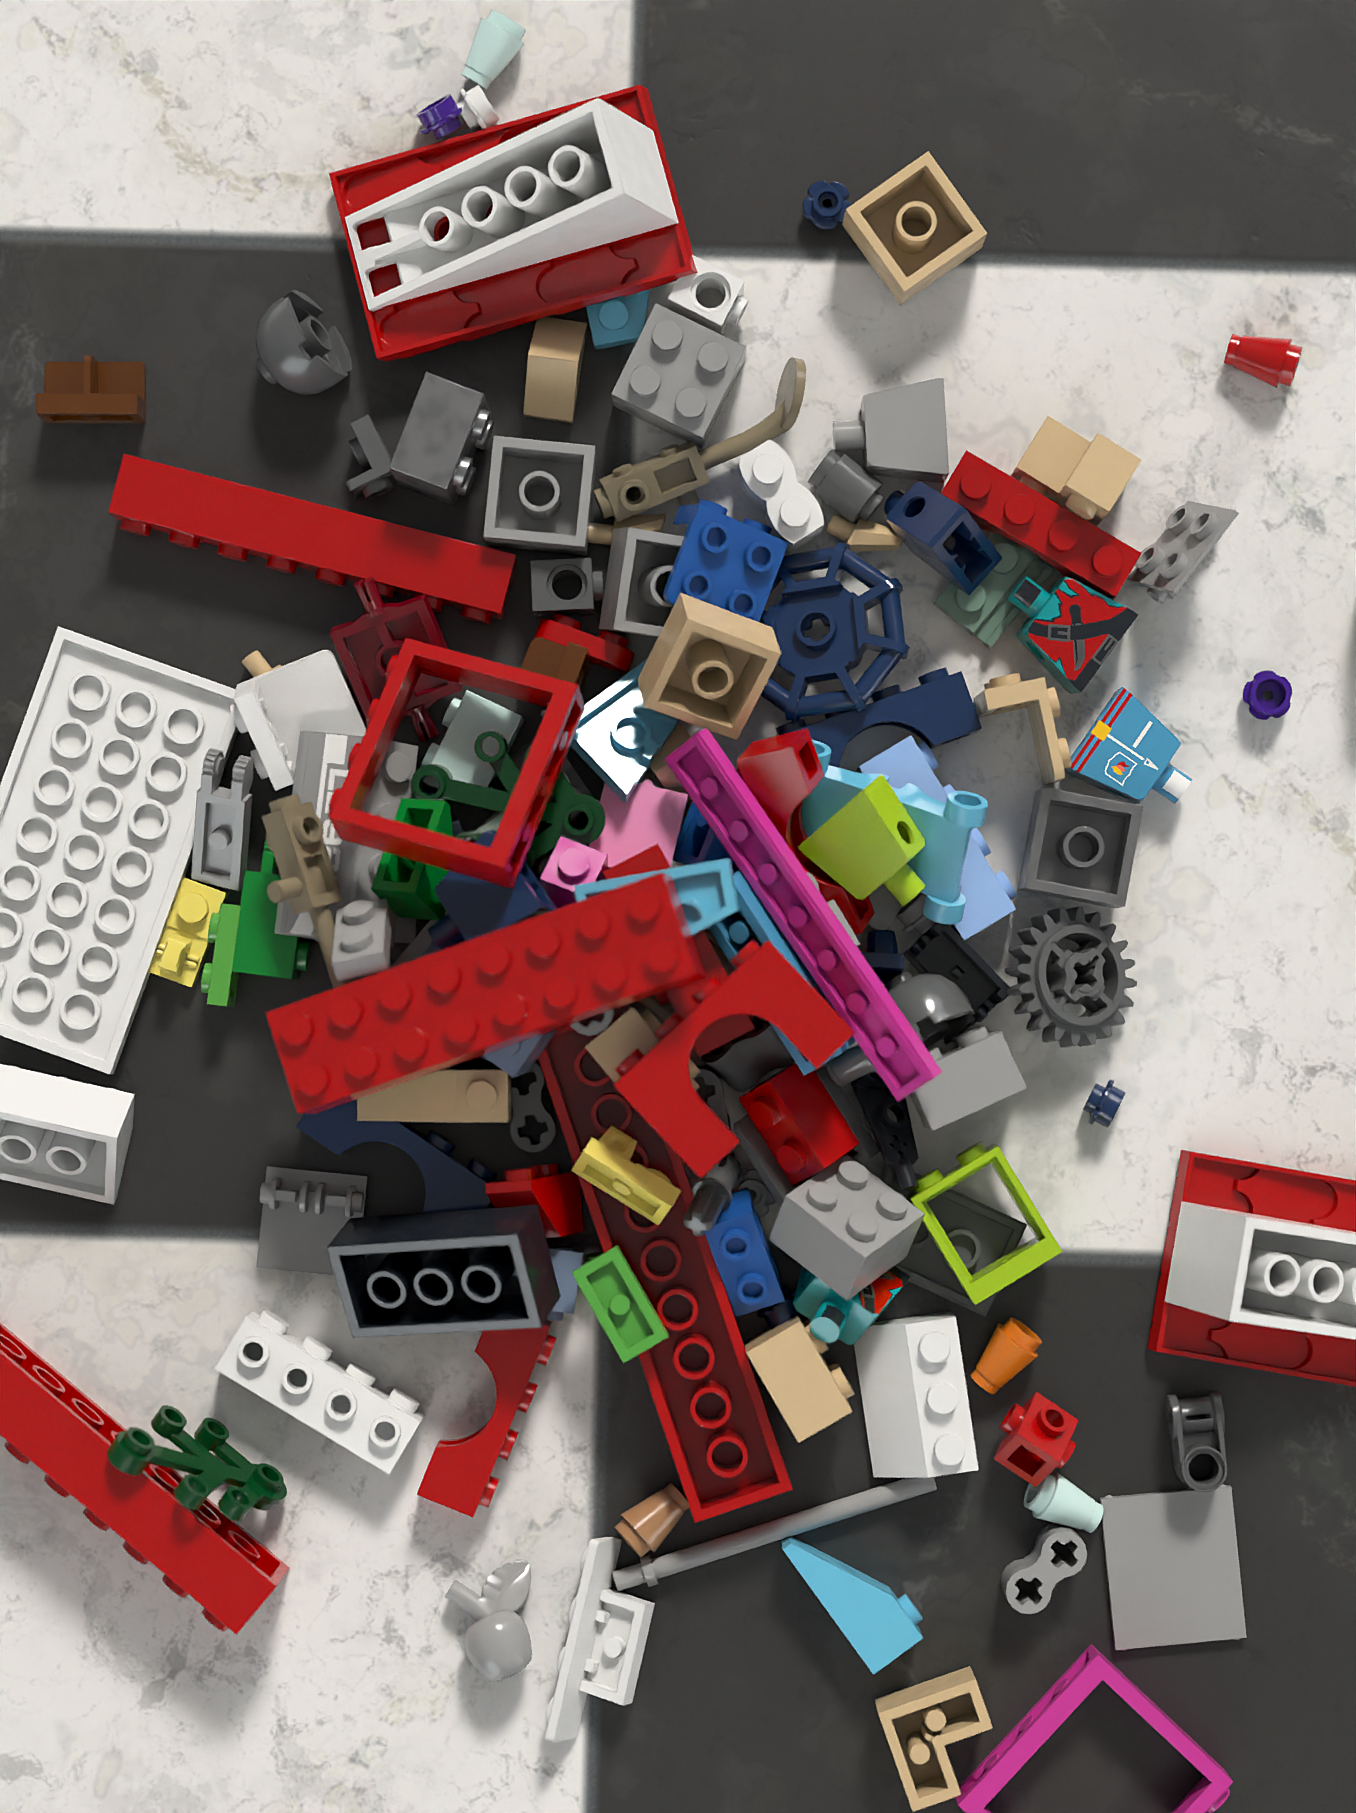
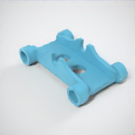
(942, 825)

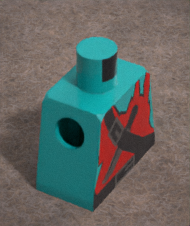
(1069, 628)
(842, 1319)

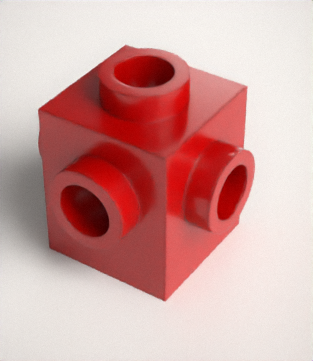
(1044, 1432)

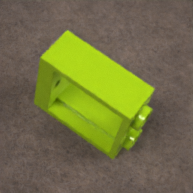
(1012, 1265)

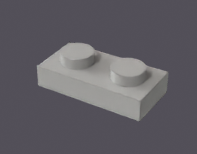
(362, 938)

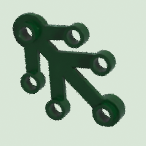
(497, 800)
(253, 1484)

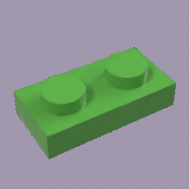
(218, 977)
(620, 1304)

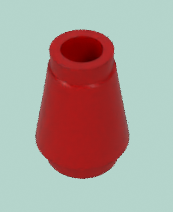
(1264, 358)

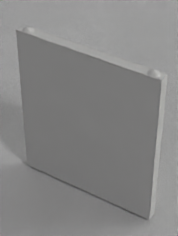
(1172, 1568)

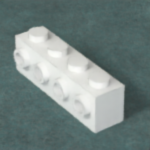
(319, 1390)

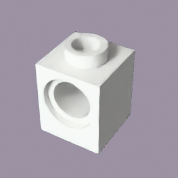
(686, 289)

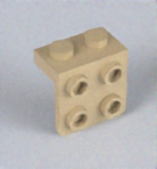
(1042, 703)

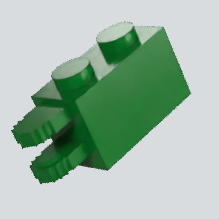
(257, 946)

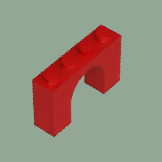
(661, 1081)

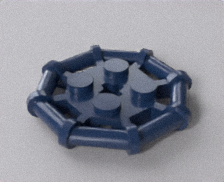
(848, 633)

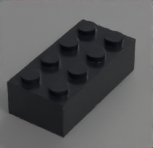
(444, 1272)

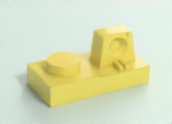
(186, 933)
(609, 1168)

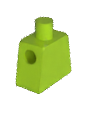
(869, 845)

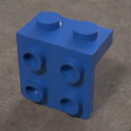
(724, 560)

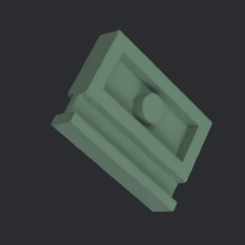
(986, 610)

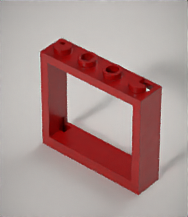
(529, 798)

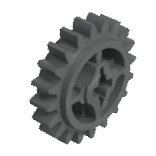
(1085, 977)

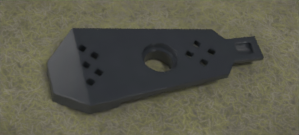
(874, 1100)

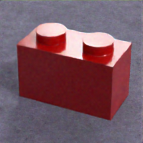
(798, 1122)

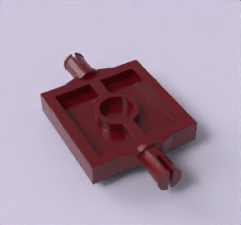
(377, 635)

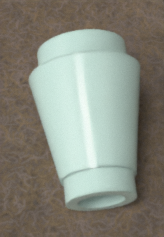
(492, 48)
(1063, 1503)

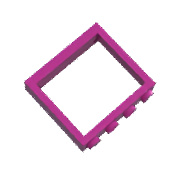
(1057, 1706)

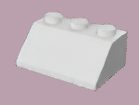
(63, 1134)
(915, 1397)

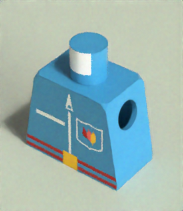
(1129, 753)

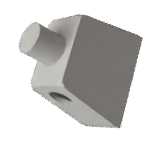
(900, 432)

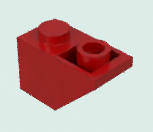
(542, 1185)

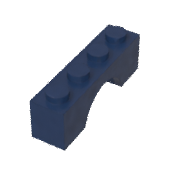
(934, 712)
(447, 1179)

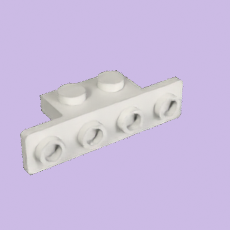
(602, 1642)

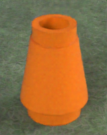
(1006, 1355)

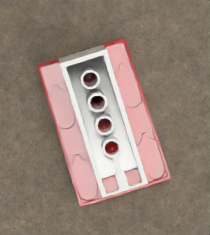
(513, 224)
(1259, 1269)

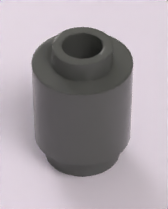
(846, 487)

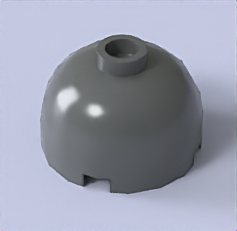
(298, 348)
(933, 1005)

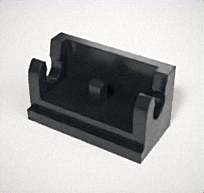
(947, 954)

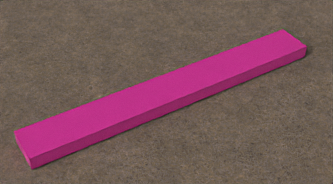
(802, 914)

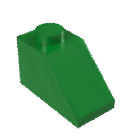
(407, 882)

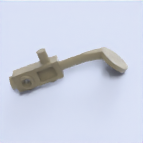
(683, 468)
(305, 869)

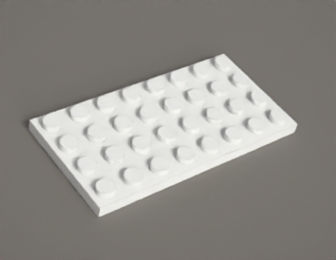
(97, 839)

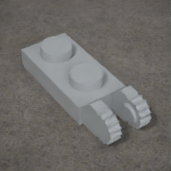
(222, 823)

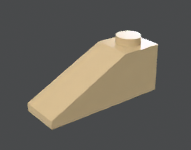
(443, 1097)

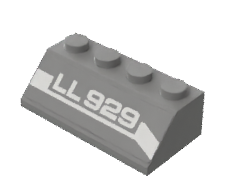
(318, 772)

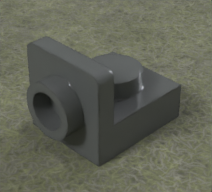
(370, 451)

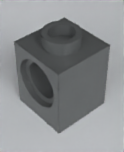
(545, 575)

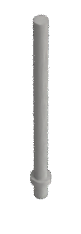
(652, 1569)

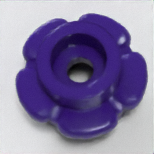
(440, 117)
(1280, 690)

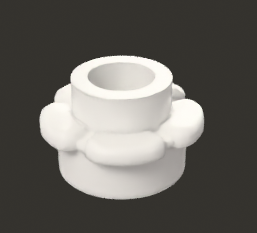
(477, 109)

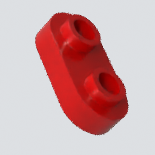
(605, 651)

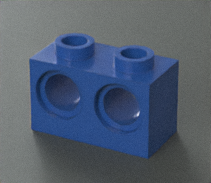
(745, 1256)

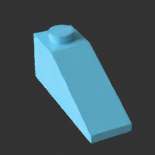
(862, 1607)

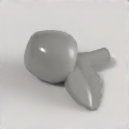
(499, 1638)

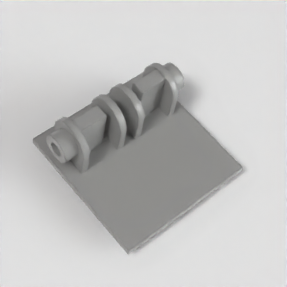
(1180, 548)
(304, 1215)

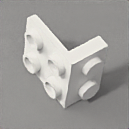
(290, 700)

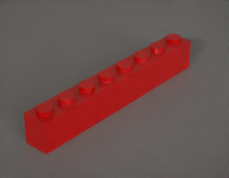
(311, 537)

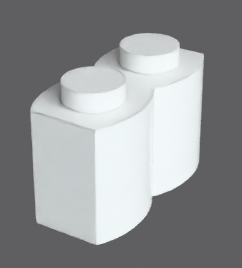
(771, 485)

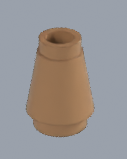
(652, 1520)

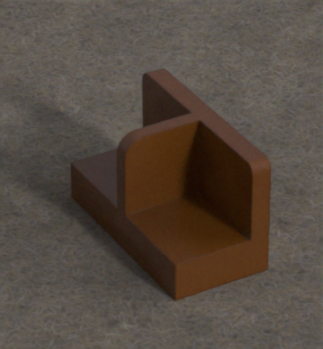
(93, 392)
(558, 661)

